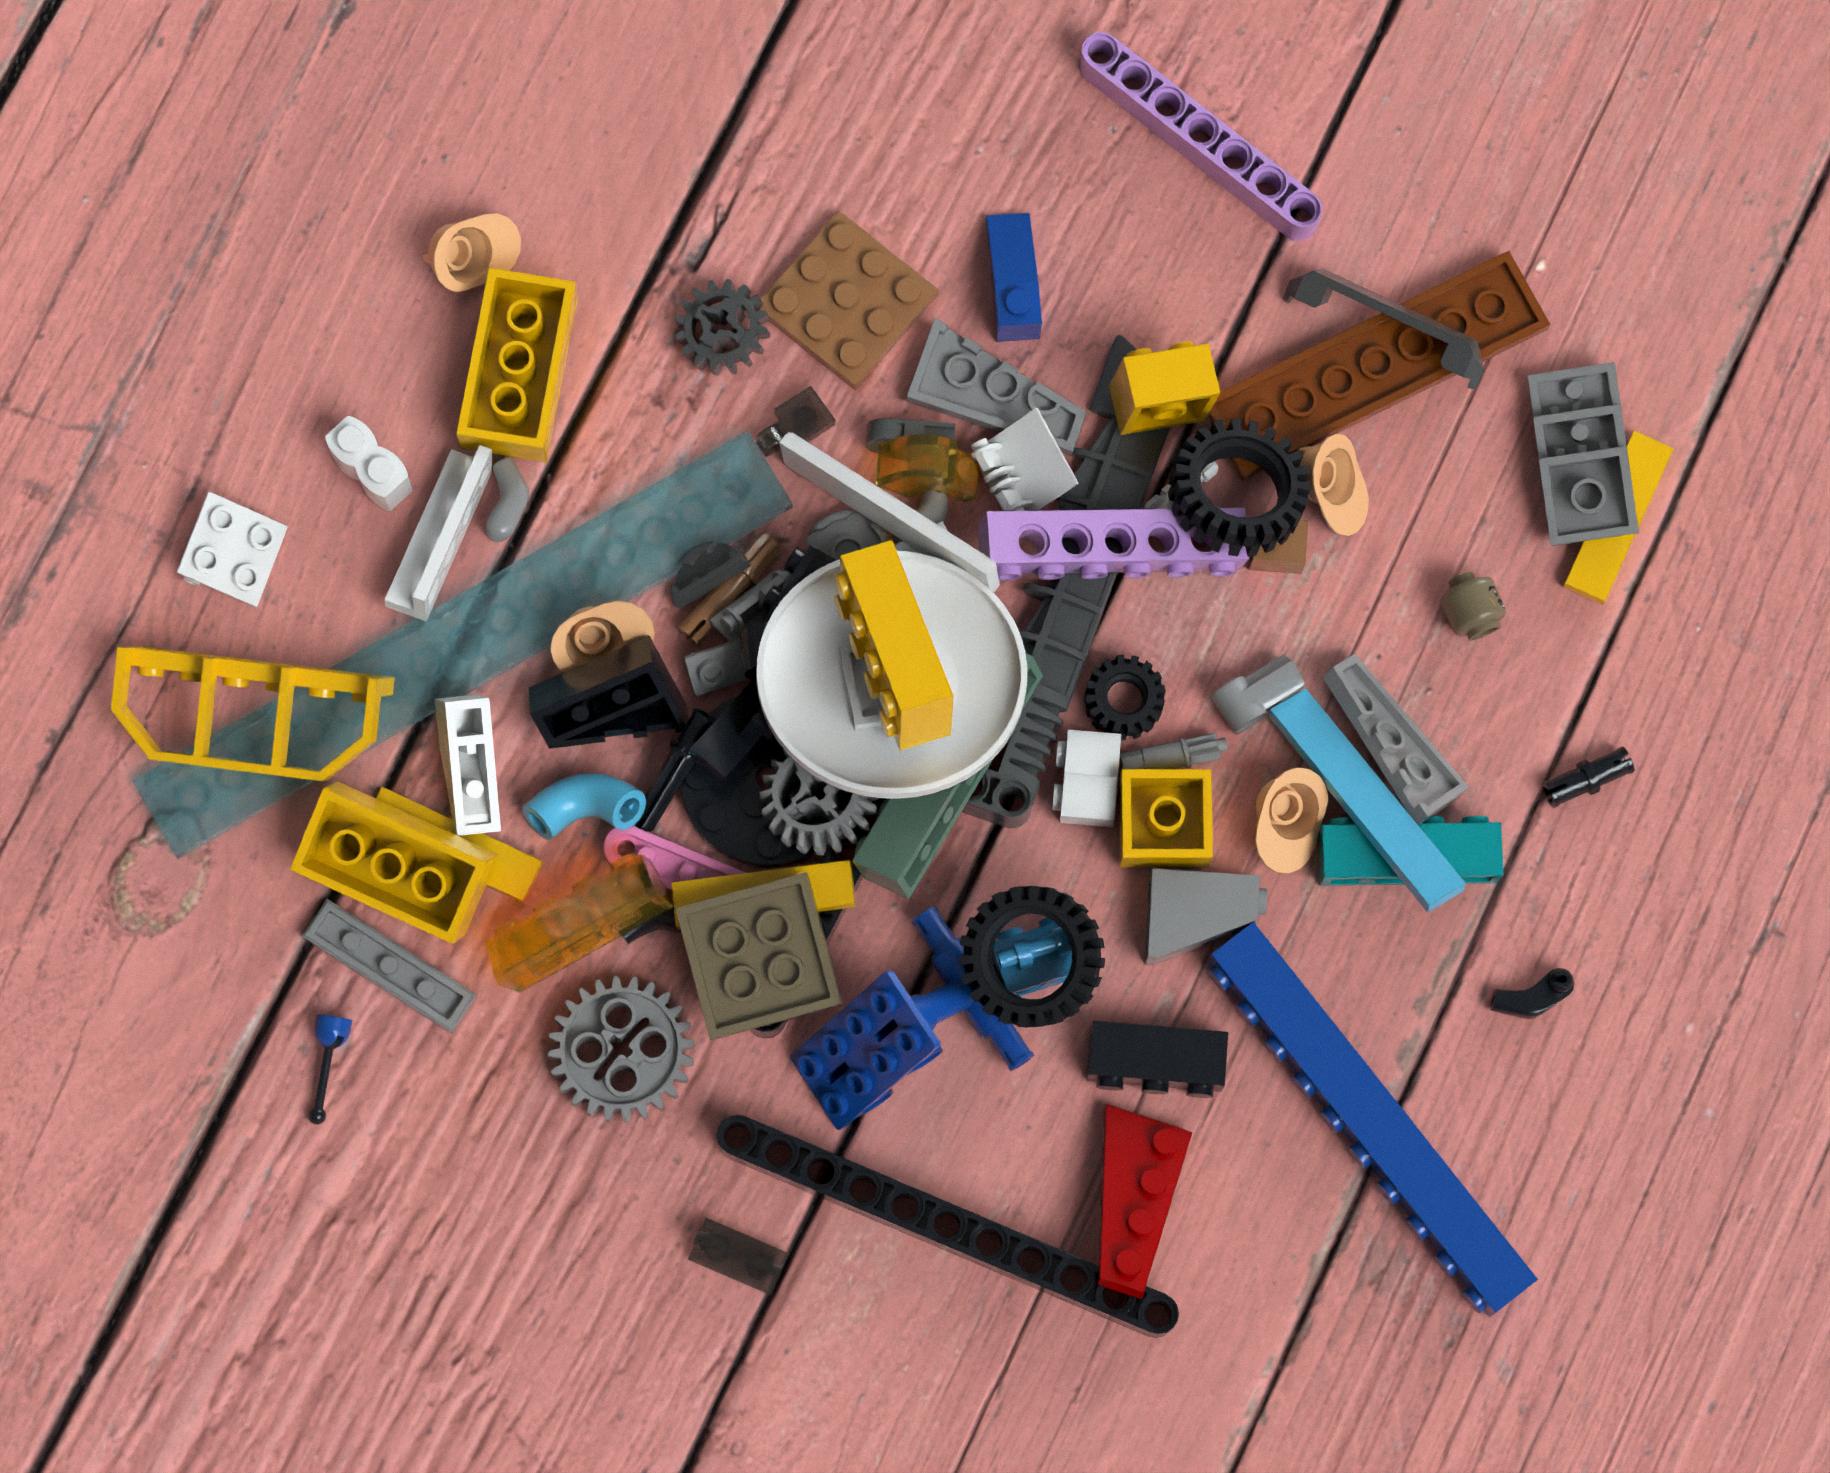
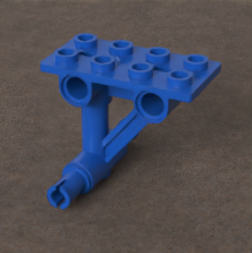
(891, 1034)

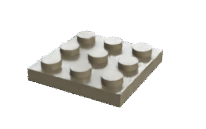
(759, 956)

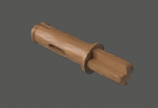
(759, 555)

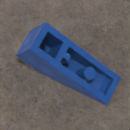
(1014, 277)

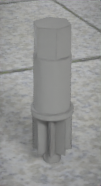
(1176, 754)

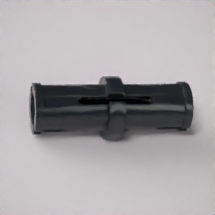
(1588, 777)

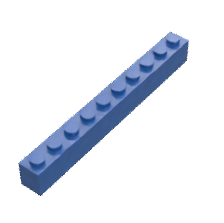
(1371, 1120)

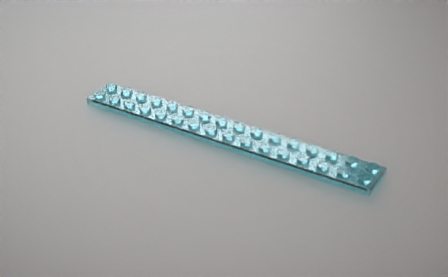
(474, 637)

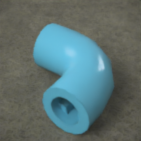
(584, 797)

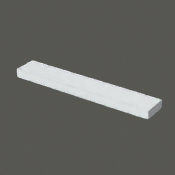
(885, 509)

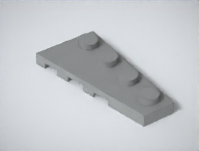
(982, 390)
(1401, 750)

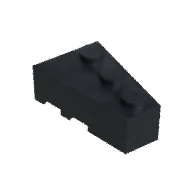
(608, 698)

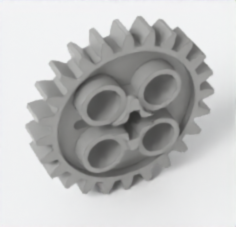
(653, 1075)

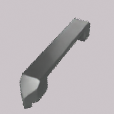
(1461, 354)

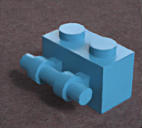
(1032, 958)

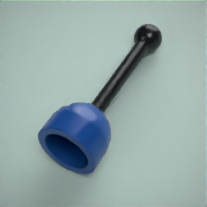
(330, 1033)

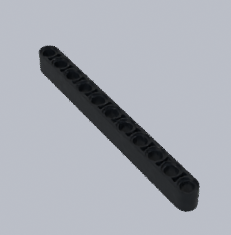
(929, 1209)

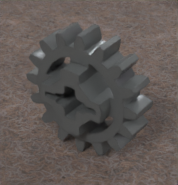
(716, 342)

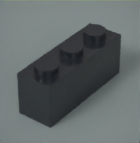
(1157, 1058)

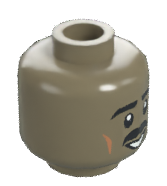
(1473, 606)

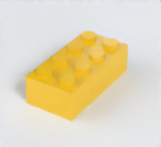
(517, 364)
(894, 646)
(394, 862)

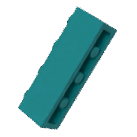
(1468, 846)

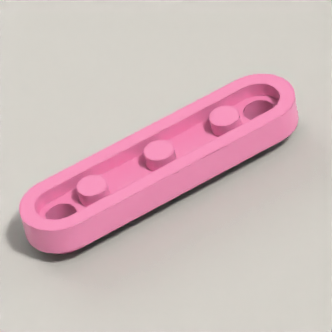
(671, 860)

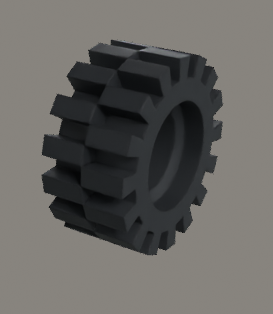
(1124, 671)

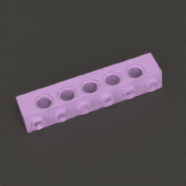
(1001, 532)

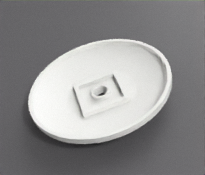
(832, 726)

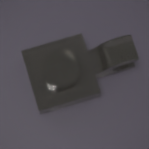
(802, 415)

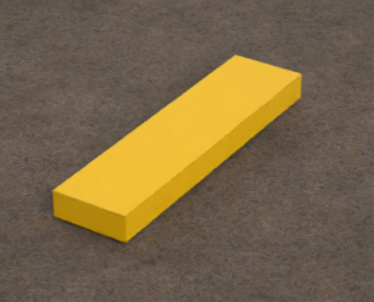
(1601, 559)
(513, 870)
(830, 883)

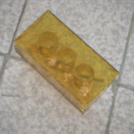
(578, 923)

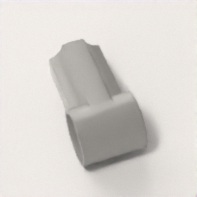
(1248, 699)

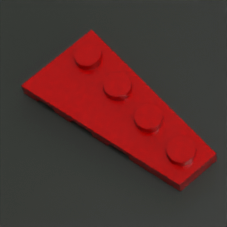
(1138, 1185)

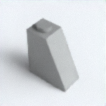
(1198, 909)

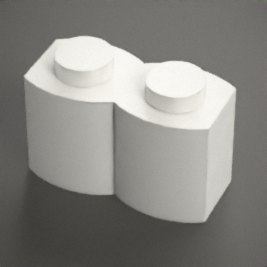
(375, 467)
(1089, 778)

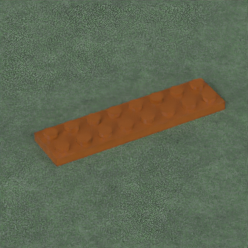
(1382, 359)

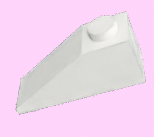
(468, 762)

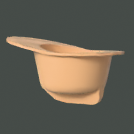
(467, 249)
(1337, 483)
(598, 631)
(1290, 819)

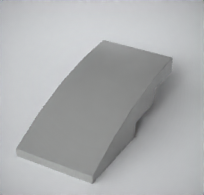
(1583, 454)

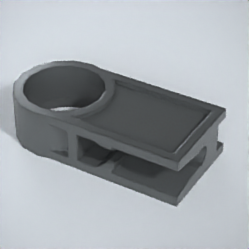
(887, 429)

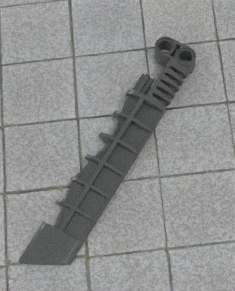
(1063, 628)

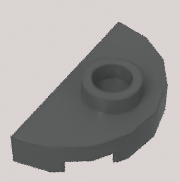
(704, 570)

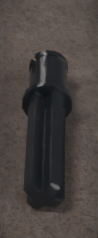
(673, 769)

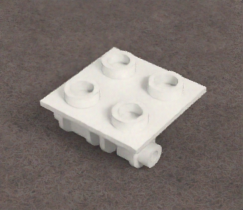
(1024, 465)
(231, 549)

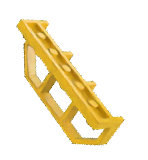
(238, 673)

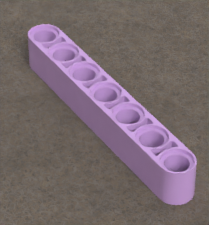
(1207, 155)

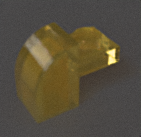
(926, 463)

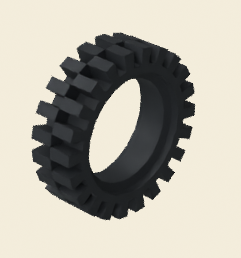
(1225, 528)
(979, 956)

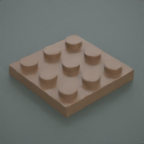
(847, 300)

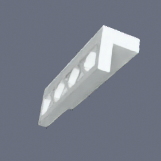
(439, 533)

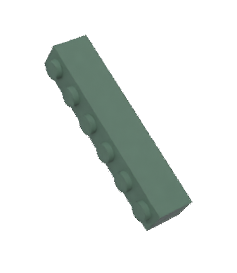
(914, 828)

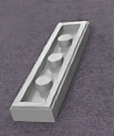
(389, 966)

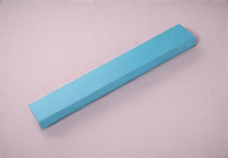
(1367, 800)

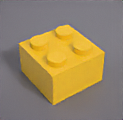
(1164, 387)
(1165, 818)

